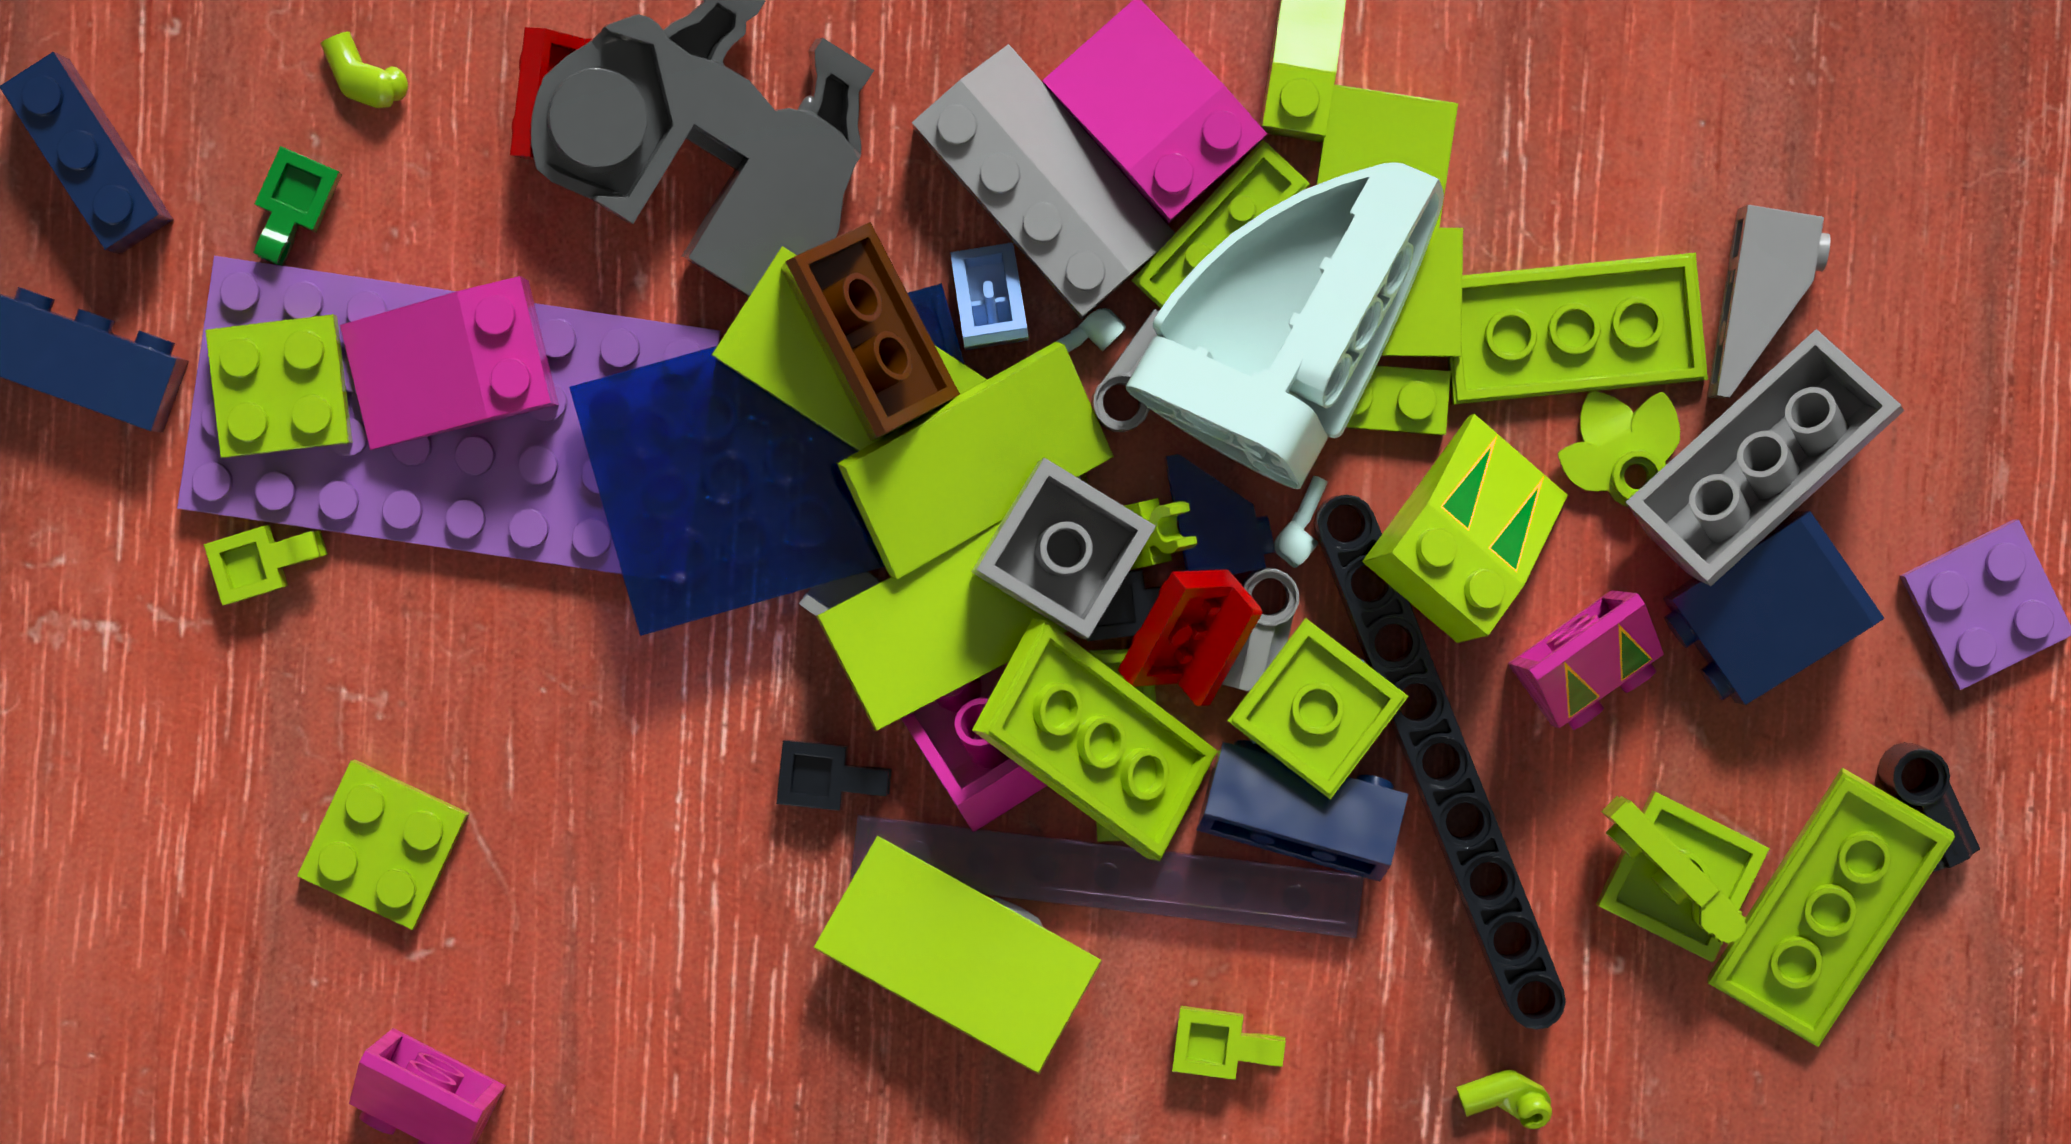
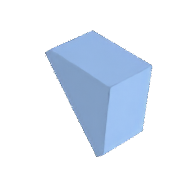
(989, 296)

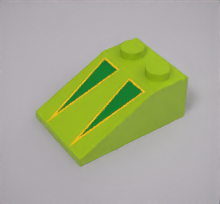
(1469, 533)

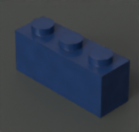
(86, 153)
(87, 362)
(1274, 809)

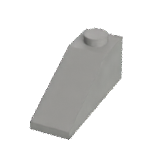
(1766, 277)

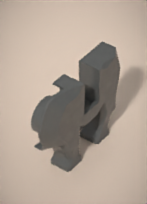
(635, 93)

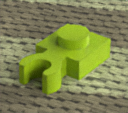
(1165, 537)

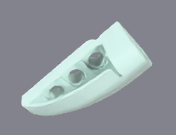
(1290, 319)

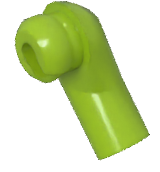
(360, 80)
(1511, 1093)

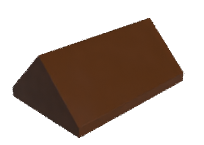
(869, 330)

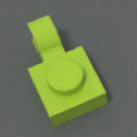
(254, 562)
(1213, 1044)

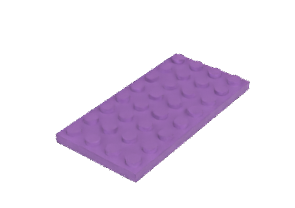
(486, 489)

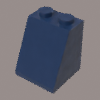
(1772, 611)

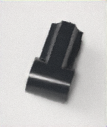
(1932, 797)

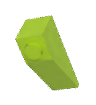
(1302, 68)

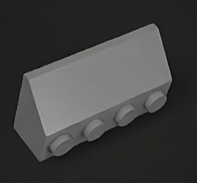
(1043, 180)
(1762, 458)

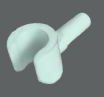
(1100, 327)
(1293, 542)

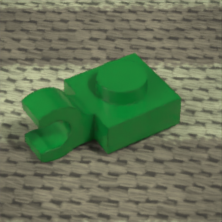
(295, 195)

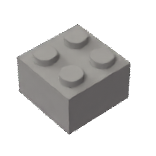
(1063, 549)

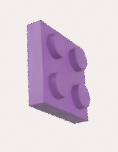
(1987, 604)

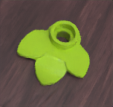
(1618, 439)

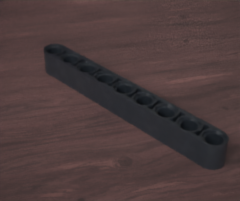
(1459, 786)

